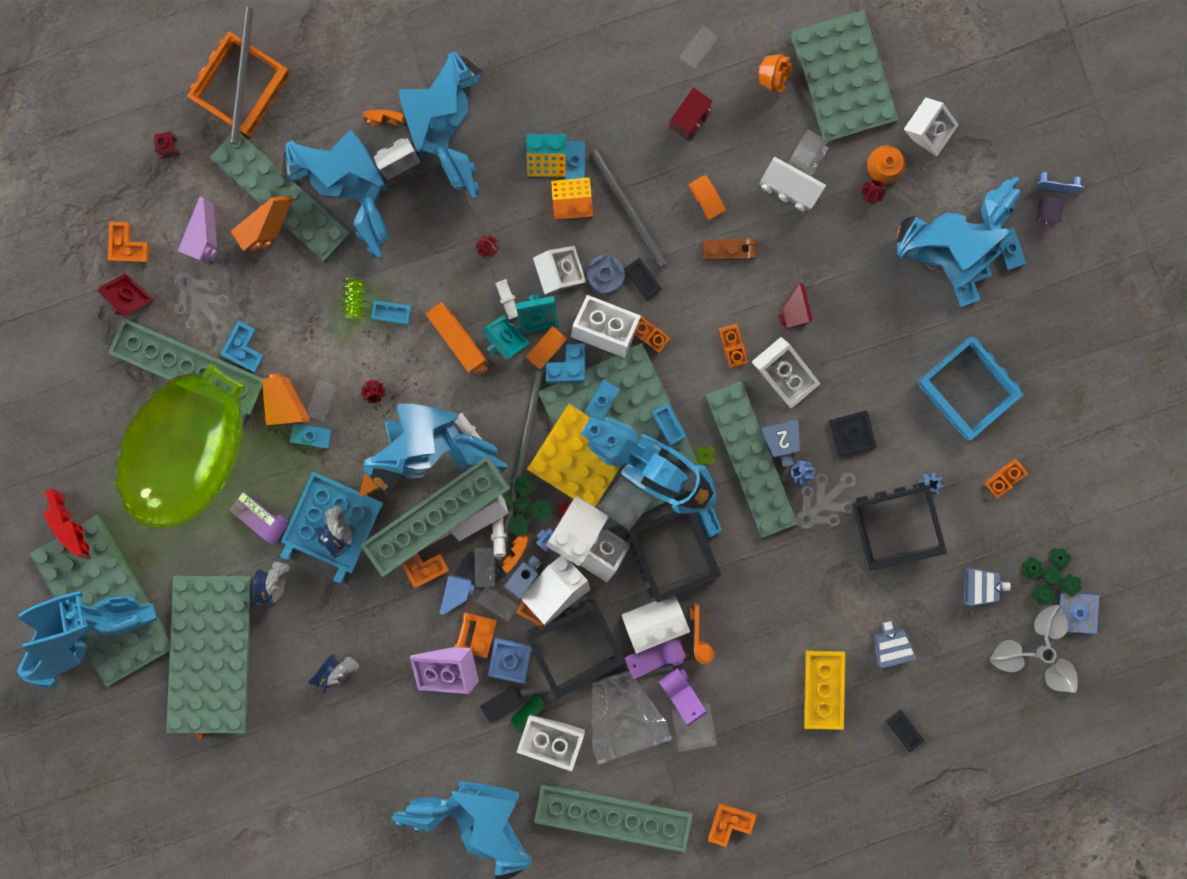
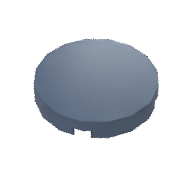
(605, 274)

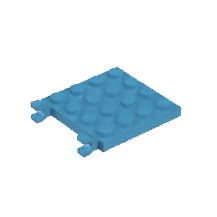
(319, 496)

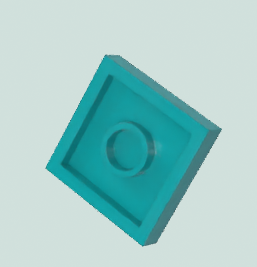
(537, 314)
(504, 337)

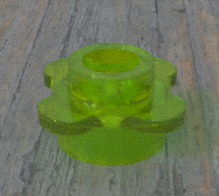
(700, 455)

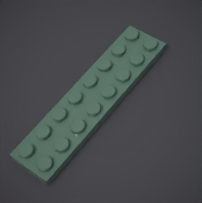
(264, 181)
(172, 359)
(751, 459)
(435, 516)
(613, 817)

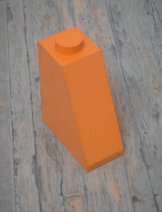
(282, 402)

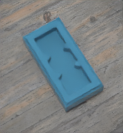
(575, 160)
(1011, 251)
(391, 312)
(602, 400)
(669, 424)
(311, 435)
(709, 522)

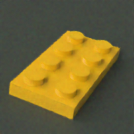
(824, 690)

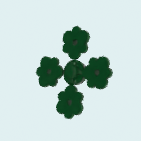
(523, 505)
(1051, 576)

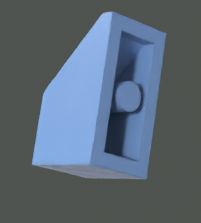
(456, 592)

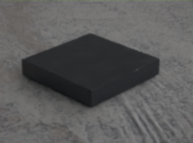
(852, 433)

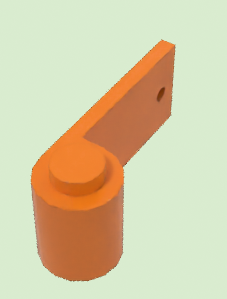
(702, 650)

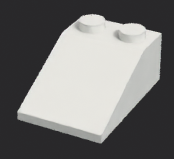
(396, 159)
(786, 372)
(577, 531)
(555, 590)
(551, 742)

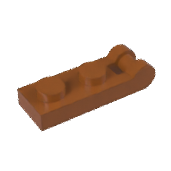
(729, 249)

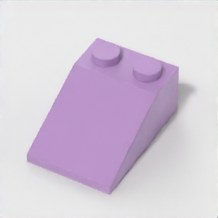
(200, 234)
(445, 670)

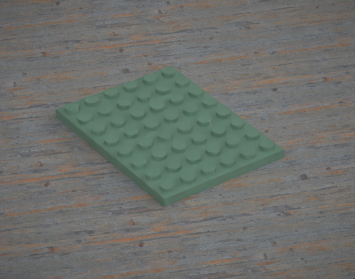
(638, 397)

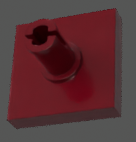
(125, 296)

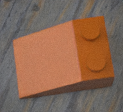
(262, 225)

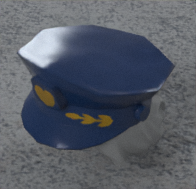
(336, 532)
(269, 586)
(333, 673)

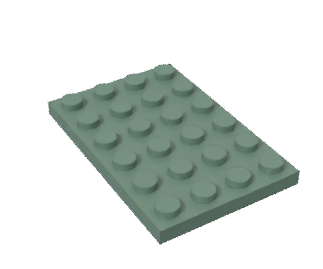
(844, 76)

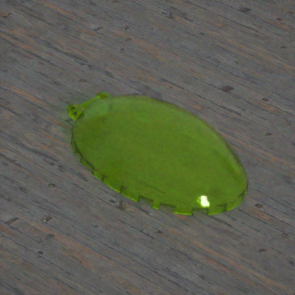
(180, 449)

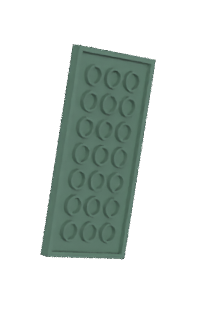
(99, 578)
(209, 654)

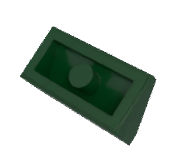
(532, 707)

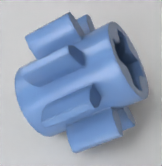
(802, 472)
(936, 485)
(543, 537)

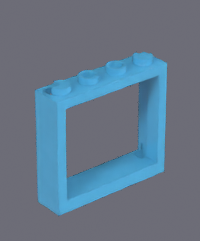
(948, 411)

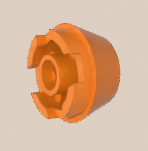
(774, 72)
(886, 164)

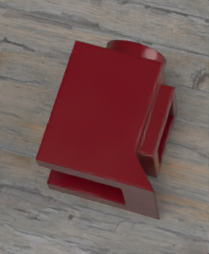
(164, 145)

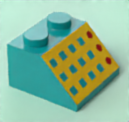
(546, 155)

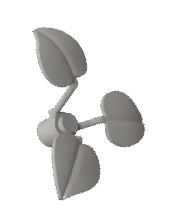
(1052, 624)

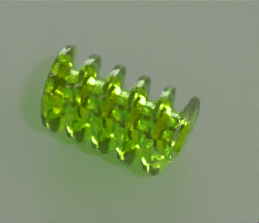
(353, 298)

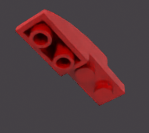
(65, 530)

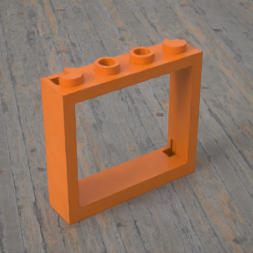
(265, 101)
(458, 339)

